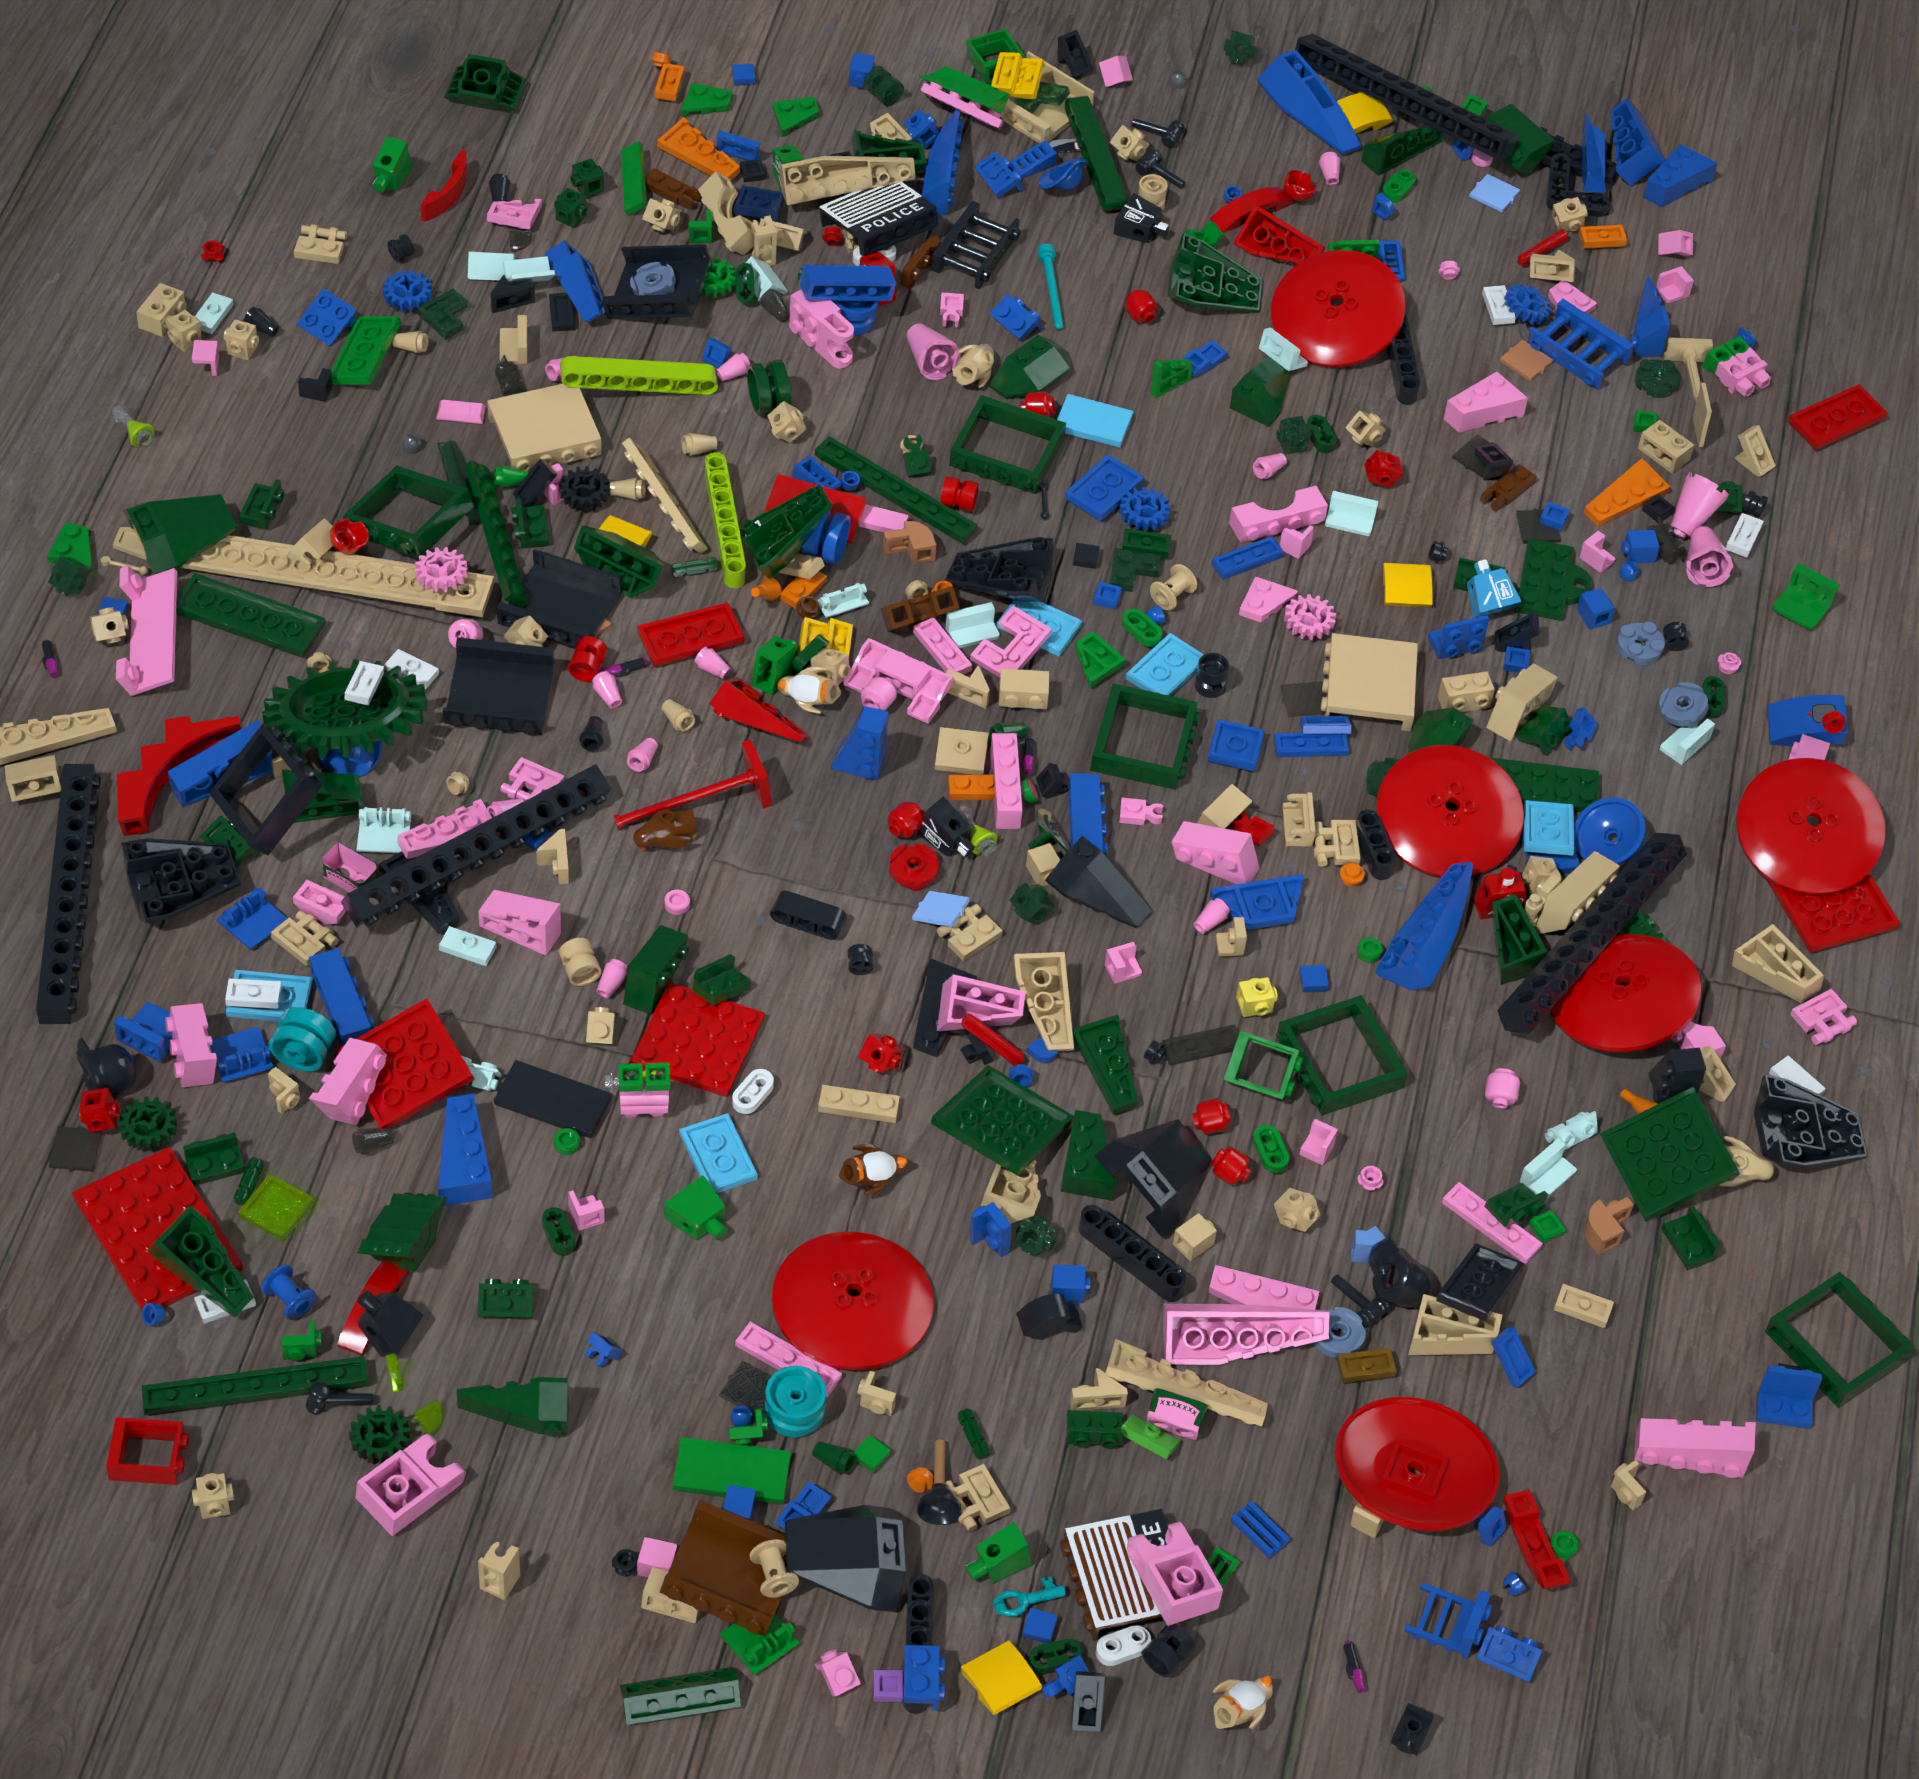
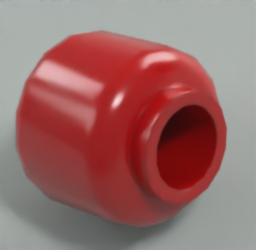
(1141, 306)
(1039, 403)
(905, 819)
(1211, 1116)
(1231, 1166)

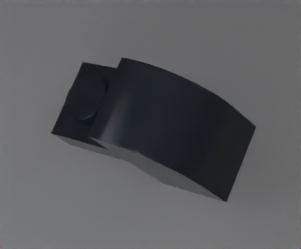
(1046, 1315)

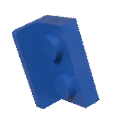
(997, 174)
(991, 1225)
(1510, 1654)

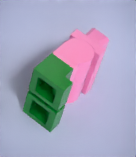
(1737, 366)
(645, 1097)

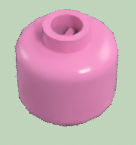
(464, 629)
(878, 693)
(1502, 1088)

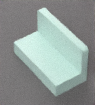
(487, 265)
(527, 269)
(766, 277)
(1281, 350)
(1351, 513)
(972, 625)
(1687, 741)
(1548, 1170)

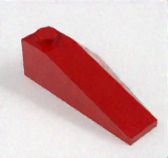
(1274, 238)

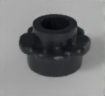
(1437, 551)
(1154, 1052)
(622, 1556)

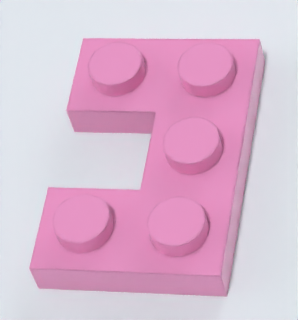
(1029, 637)

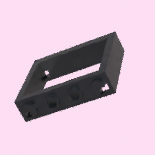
(289, 807)

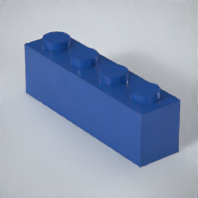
(847, 283)
(1087, 810)
(340, 995)

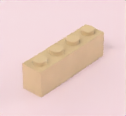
(1576, 893)

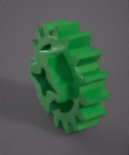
(719, 278)

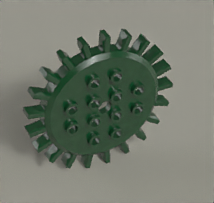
(319, 716)

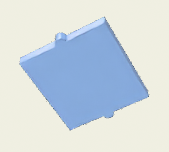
(1494, 193)
(940, 908)

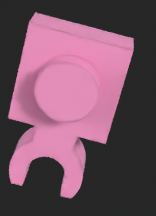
(951, 307)
(1136, 812)

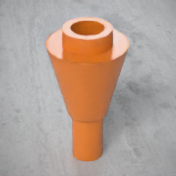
(767, 589)
(1638, 1103)

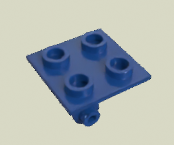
(327, 317)
(252, 919)
(241, 1054)

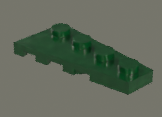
(1105, 1055)

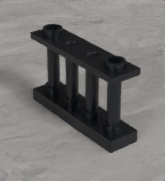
(963, 230)

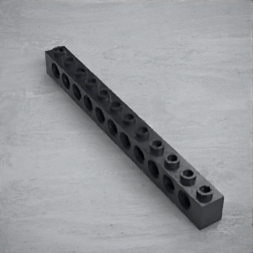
(1407, 97)
(68, 895)
(357, 902)
(1591, 933)

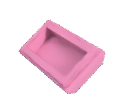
(461, 411)

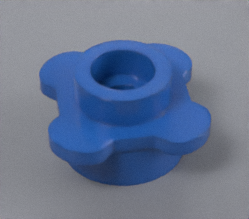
(1747, 336)

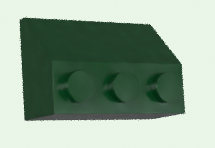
(1531, 141)

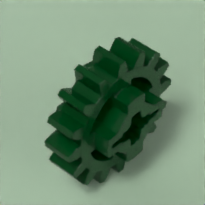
(147, 1123)
(379, 1435)

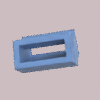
(1365, 1243)

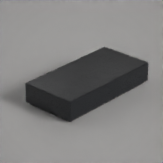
(561, 312)
(535, 483)

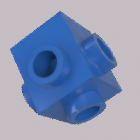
(922, 128)

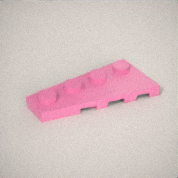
(954, 99)
(427, 837)
(1251, 1289)

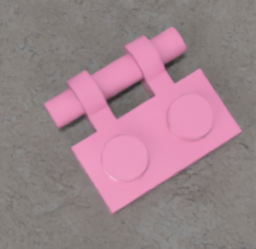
(531, 776)
(1820, 1010)

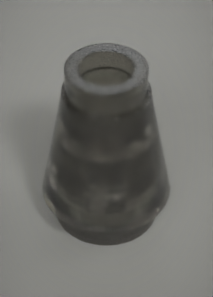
(774, 304)
(371, 1139)

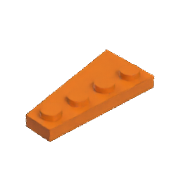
(698, 152)
(1626, 494)

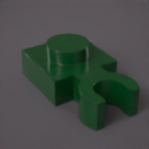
(916, 460)

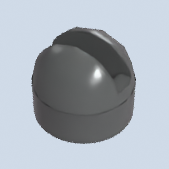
(1178, 79)
(412, 443)

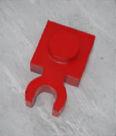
(1259, 829)

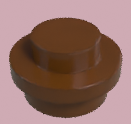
(807, 607)

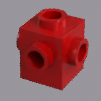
(1383, 468)
(881, 1053)
(99, 1110)

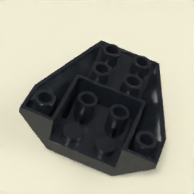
(1006, 570)
(176, 875)
(1805, 1127)
(1163, 1166)
(850, 1554)

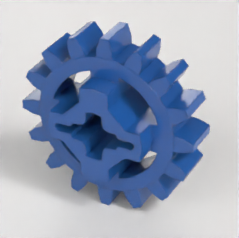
(407, 290)
(1527, 303)
(1144, 509)

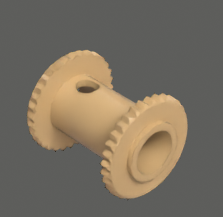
(1165, 593)
(770, 1556)

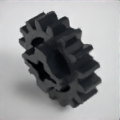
(584, 488)

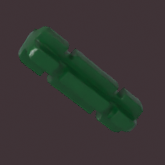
(694, 566)
(248, 1180)
(973, 1433)

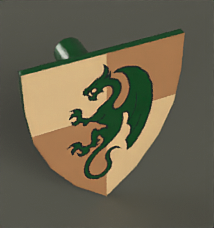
(1048, 828)

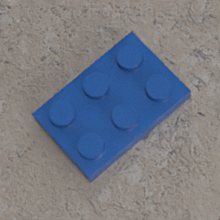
(1103, 487)

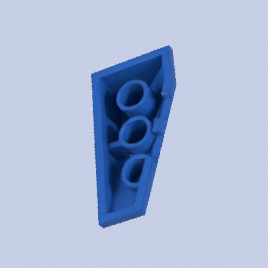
(1651, 324)

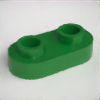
(1399, 185)
(1143, 629)
(1271, 1151)

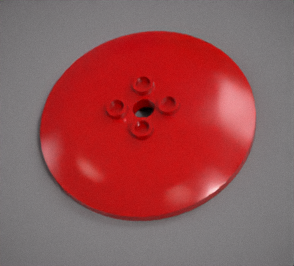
(1343, 333)
(1431, 835)
(1803, 856)
(1646, 1012)
(845, 1329)
(1416, 1433)

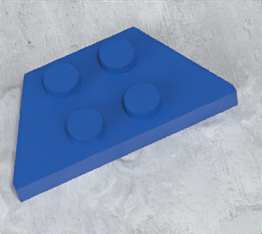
(1263, 901)

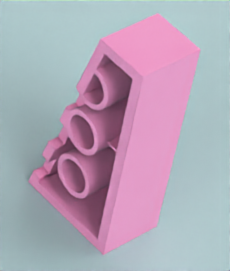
(1696, 1445)

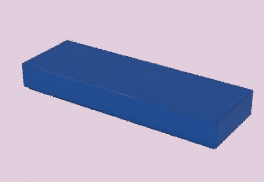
(1247, 558)
(1310, 745)

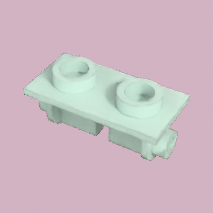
(841, 602)
(483, 1074)
(1576, 1129)

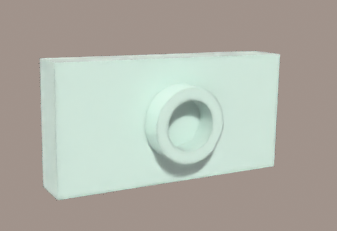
(214, 312)
(467, 946)

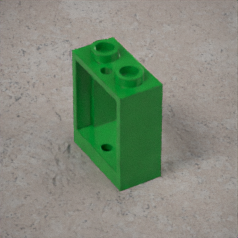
(997, 42)
(1238, 1057)

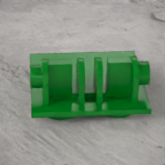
(760, 1651)

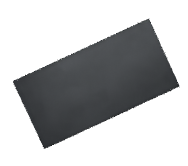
(552, 1098)
(1480, 1282)

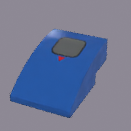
(1803, 715)

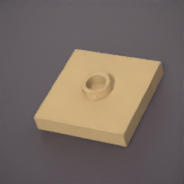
(961, 751)

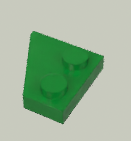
(706, 100)
(795, 113)
(1169, 375)
(72, 542)
(1097, 658)

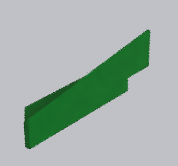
(969, 88)

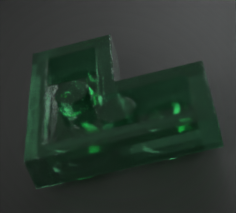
(1047, 94)
(440, 313)
(1131, 563)

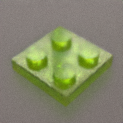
(276, 1207)

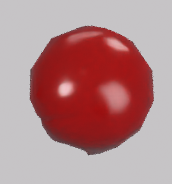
(1298, 186)
(349, 536)

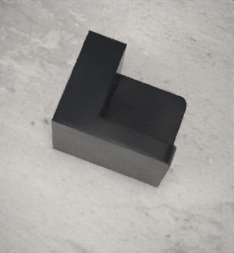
(315, 388)

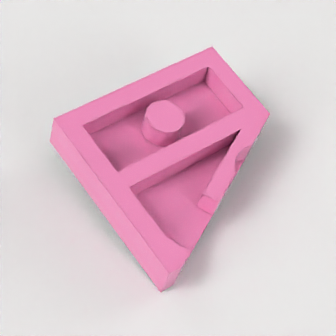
(514, 213)
(1572, 295)
(1264, 599)

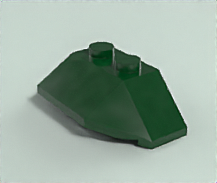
(1031, 368)
(620, 556)

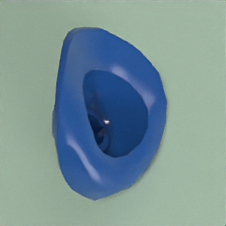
(1064, 176)
(357, 763)

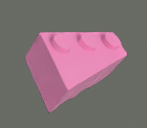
(191, 1045)

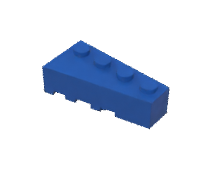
(1635, 145)

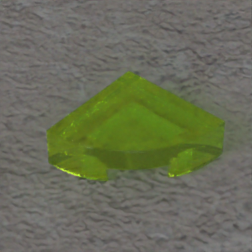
(393, 1372)
(429, 1417)

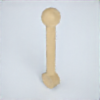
(106, 561)

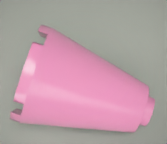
(932, 351)
(1696, 504)
(1707, 559)

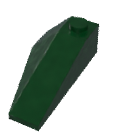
(1397, 148)
(1261, 392)
(1439, 728)
(200, 1260)
(532, 1406)

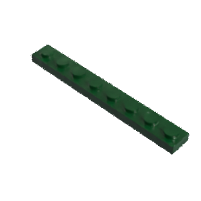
(897, 490)
(496, 534)
(252, 1385)

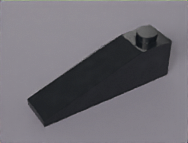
(1093, 879)

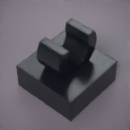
(1050, 781)
(976, 1050)

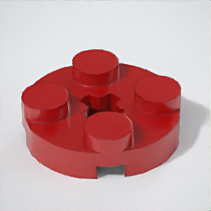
(914, 877)

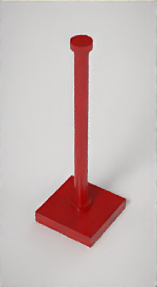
(754, 774)

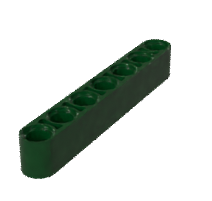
(1096, 153)

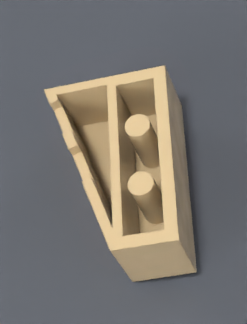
(1519, 698)
(1778, 964)
(1450, 1331)

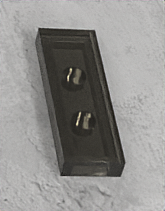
(1200, 1044)

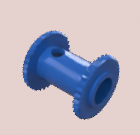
(281, 1284)

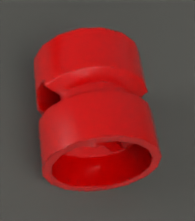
(959, 494)
(587, 658)

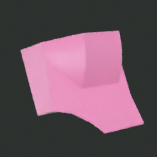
(320, 902)

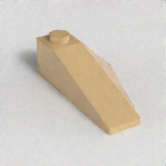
(1047, 996)
(1013, 1194)

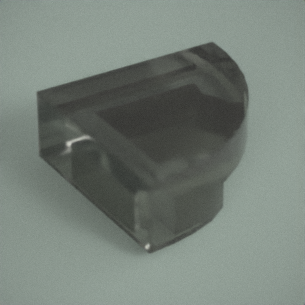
(519, 240)

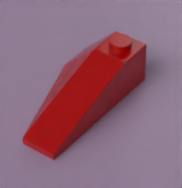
(744, 704)

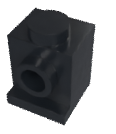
(1412, 1729)

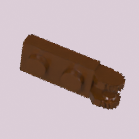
(672, 189)
(919, 261)
(1509, 487)

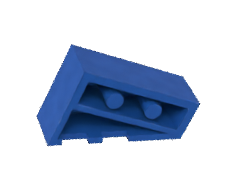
(1679, 174)
(864, 745)

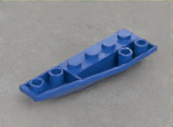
(1308, 100)
(941, 165)
(1429, 932)

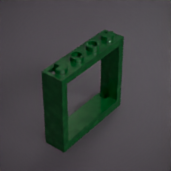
(1017, 419)
(455, 506)
(1137, 769)
(1357, 1008)
(1805, 1356)

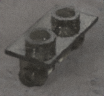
(509, 378)
(1671, 548)

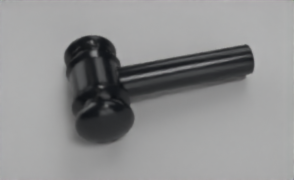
(1169, 134)
(1151, 162)
(1369, 1310)
(320, 1396)

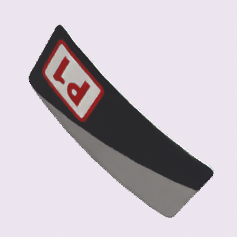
(1064, 145)

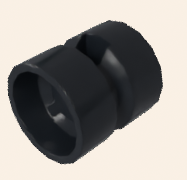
(1211, 675)
(1167, 1651)

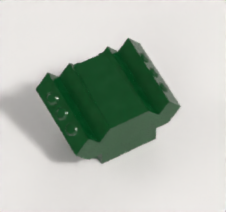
(485, 84)
(404, 1230)

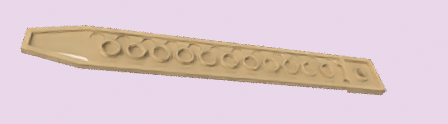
(330, 572)

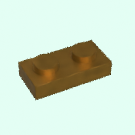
(1366, 1365)

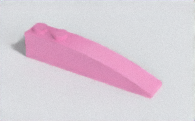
(1232, 1331)

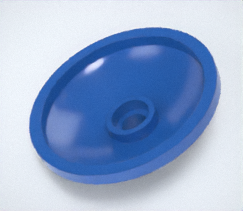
(1606, 820)

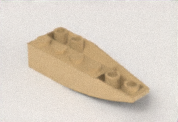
(840, 175)

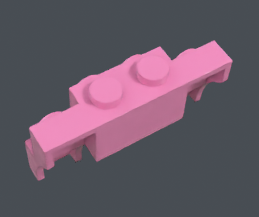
(910, 678)

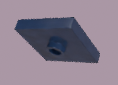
(759, 203)

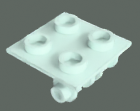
(381, 829)

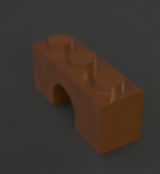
(919, 608)

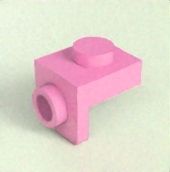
(837, 1672)

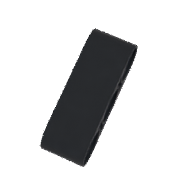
(1375, 844)
(808, 915)

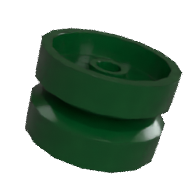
(768, 385)

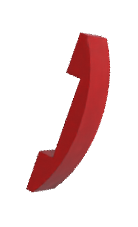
(437, 203)
(1231, 214)
(384, 1279)
(1533, 1542)

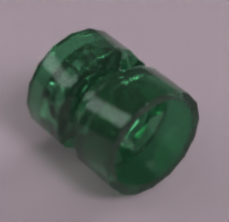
(883, 86)

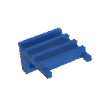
(1467, 1625)

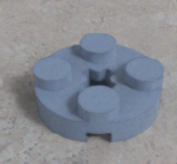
(663, 277)
(1643, 632)
(1688, 715)
(1352, 1337)

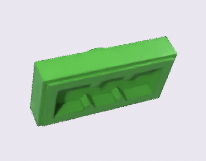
(1150, 1436)

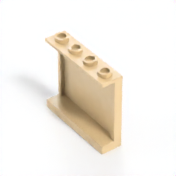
(1047, 119)
(546, 426)
(1370, 678)

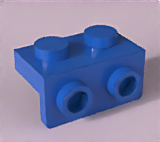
(1015, 318)
(922, 1674)

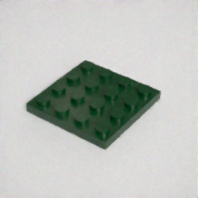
(1002, 1120)
(1669, 1154)

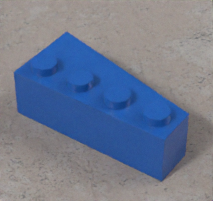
(198, 775)
(463, 1159)

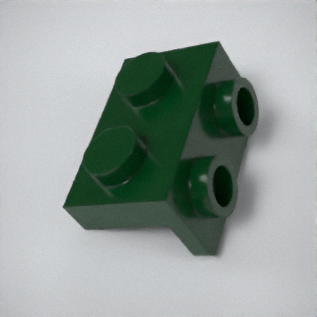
(262, 505)
(1545, 728)

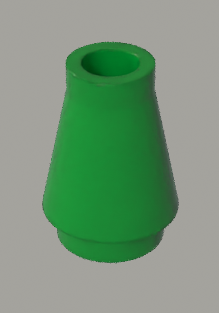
(508, 476)

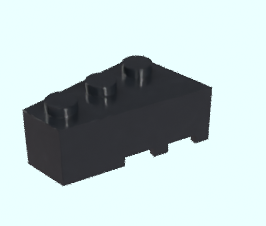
(1676, 1073)

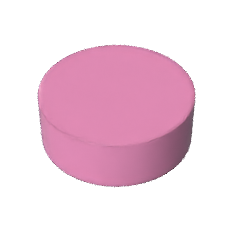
(1481, 159)
(677, 902)

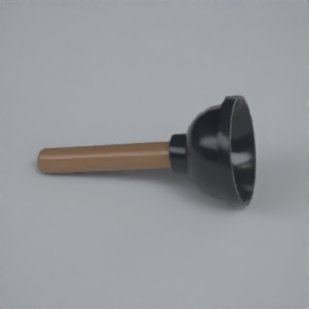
(939, 1503)

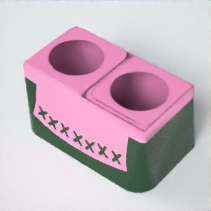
(353, 863)
(1177, 1413)

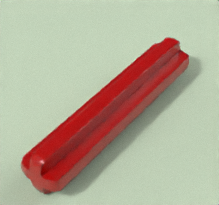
(1543, 247)
(992, 1040)

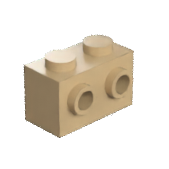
(160, 307)
(1666, 446)
(1023, 688)
(1466, 692)
(33, 778)

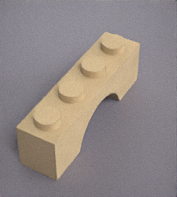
(719, 195)

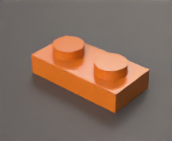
(669, 82)
(1602, 236)
(802, 587)
(971, 787)

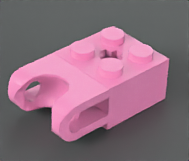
(822, 328)
(407, 1485)
(1176, 1575)

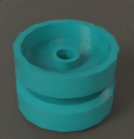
(302, 1039)
(795, 1401)

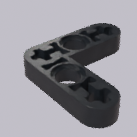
(1563, 190)

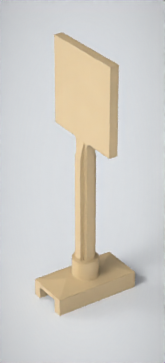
(1693, 351)

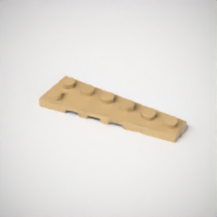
(659, 488)
(61, 731)
(1133, 1366)

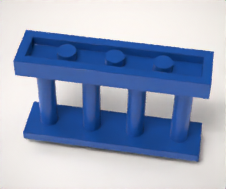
(1589, 328)

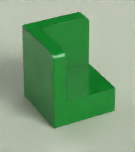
(701, 230)

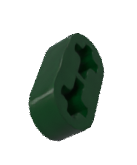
(744, 285)
(1325, 432)
(803, 659)
(1717, 697)
(553, 1233)
(1054, 1654)

